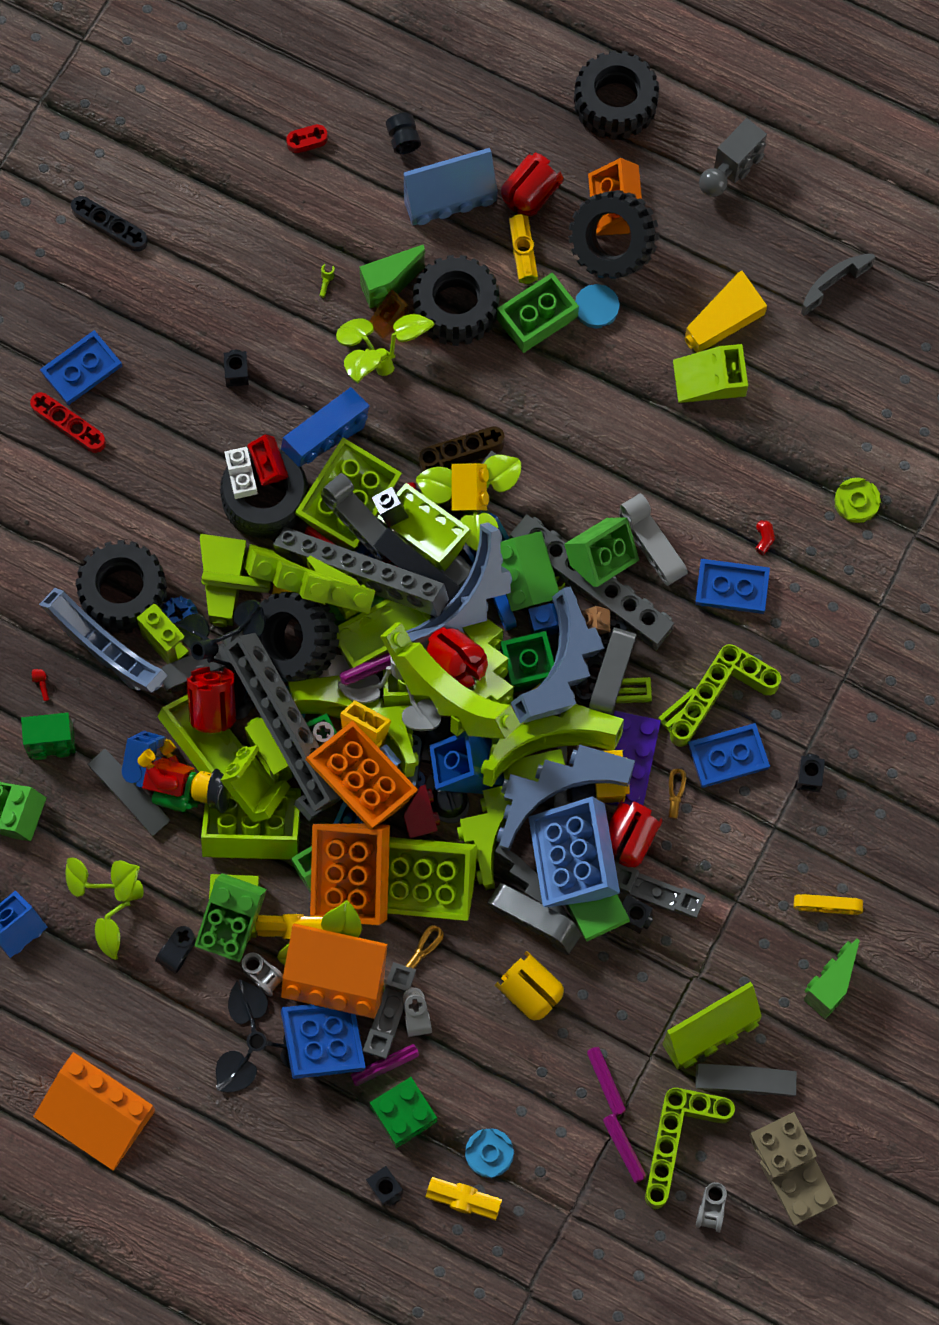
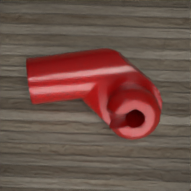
(767, 535)

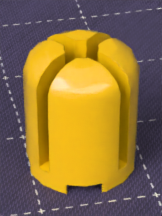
(531, 987)

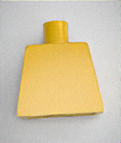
(372, 723)

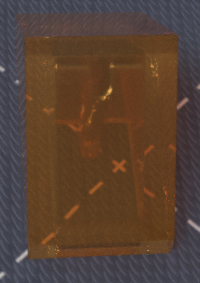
(388, 313)

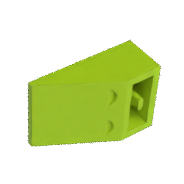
(711, 374)

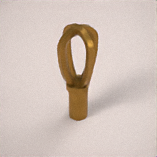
(675, 800)
(419, 953)

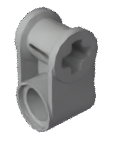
(262, 975)
(416, 1016)
(712, 1209)

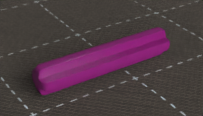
(365, 669)
(385, 1065)
(606, 1081)
(624, 1148)

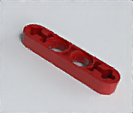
(66, 424)

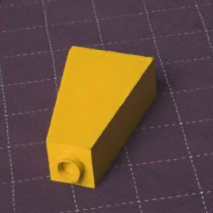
(727, 313)

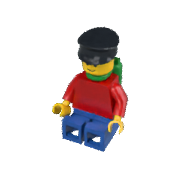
(173, 783)

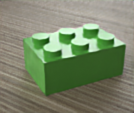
(537, 312)

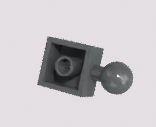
(734, 158)

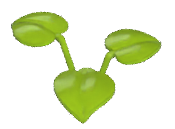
(362, 362)
(437, 486)
(126, 889)
(339, 920)

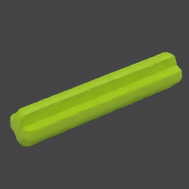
(235, 582)

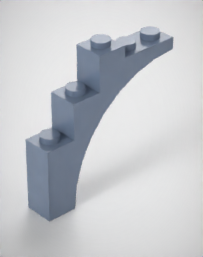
(484, 581)
(105, 648)
(569, 668)
(526, 795)

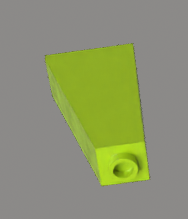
(225, 557)

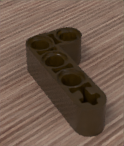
(459, 445)

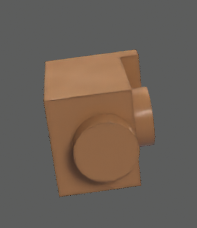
(598, 618)

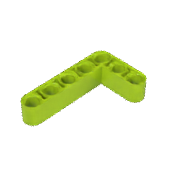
(715, 687)
(672, 1136)

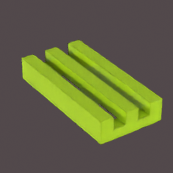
(637, 698)
(667, 713)

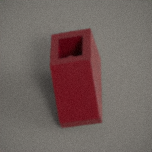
(419, 815)

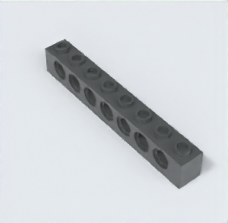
(386, 580)
(652, 634)
(280, 716)

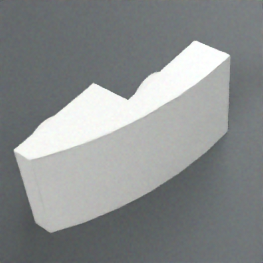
(241, 472)

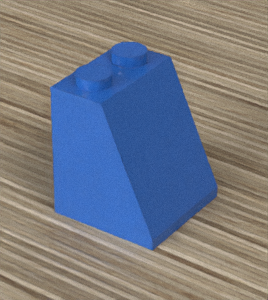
(459, 764)

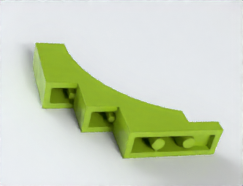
(427, 678)

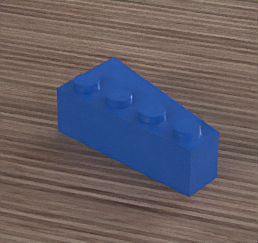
(326, 428)

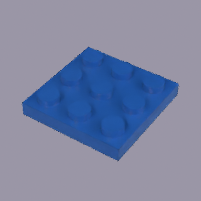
(321, 1041)

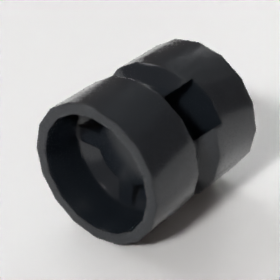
(402, 130)

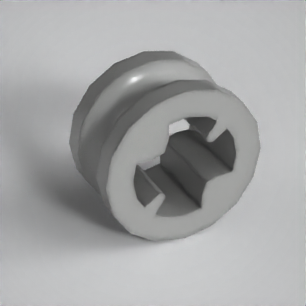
(327, 727)

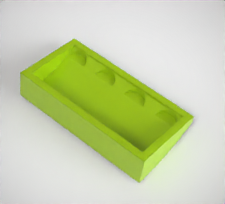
(429, 528)
(361, 635)
(203, 749)

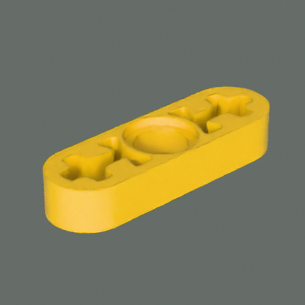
(828, 904)

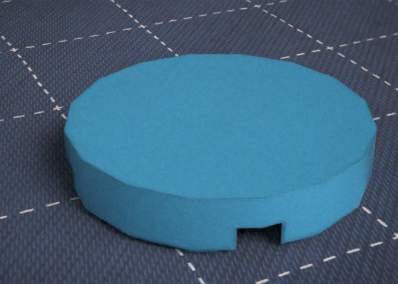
(597, 306)
(489, 1153)

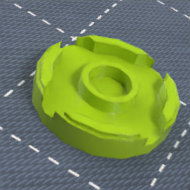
(857, 500)

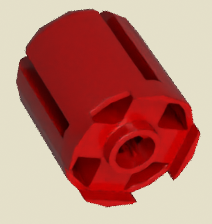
(530, 185)
(458, 655)
(211, 700)
(641, 836)

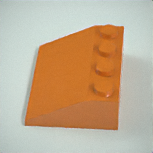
(362, 775)
(351, 866)
(334, 971)
(94, 1111)

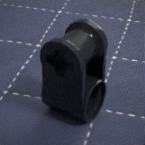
(174, 952)

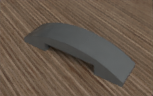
(854, 265)
(658, 893)
(390, 1011)

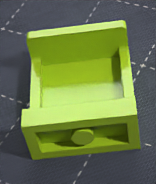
(162, 634)
(253, 785)

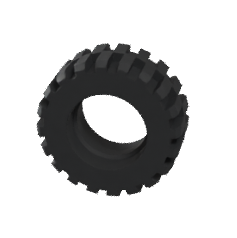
(622, 70)
(586, 242)
(457, 273)
(114, 559)
(318, 635)

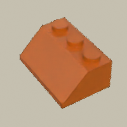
(615, 176)

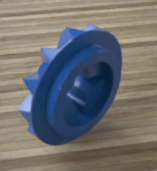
(182, 604)

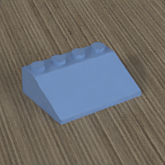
(450, 187)
(574, 853)

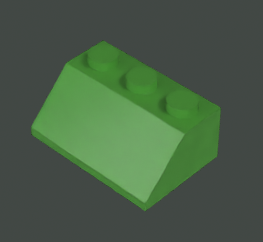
(603, 550)
(530, 571)

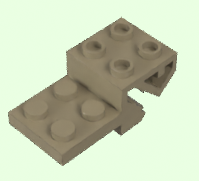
(792, 1168)

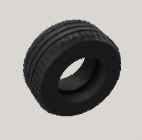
(267, 521)

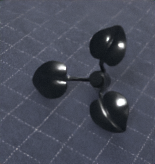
(196, 630)
(232, 1069)

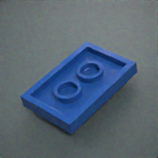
(81, 367)
(732, 586)
(728, 755)

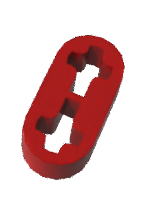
(307, 138)

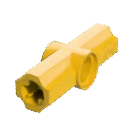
(524, 260)
(282, 925)
(463, 1198)

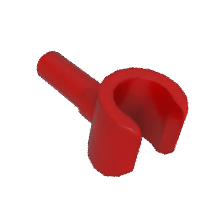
(39, 675)

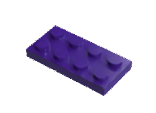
(638, 744)

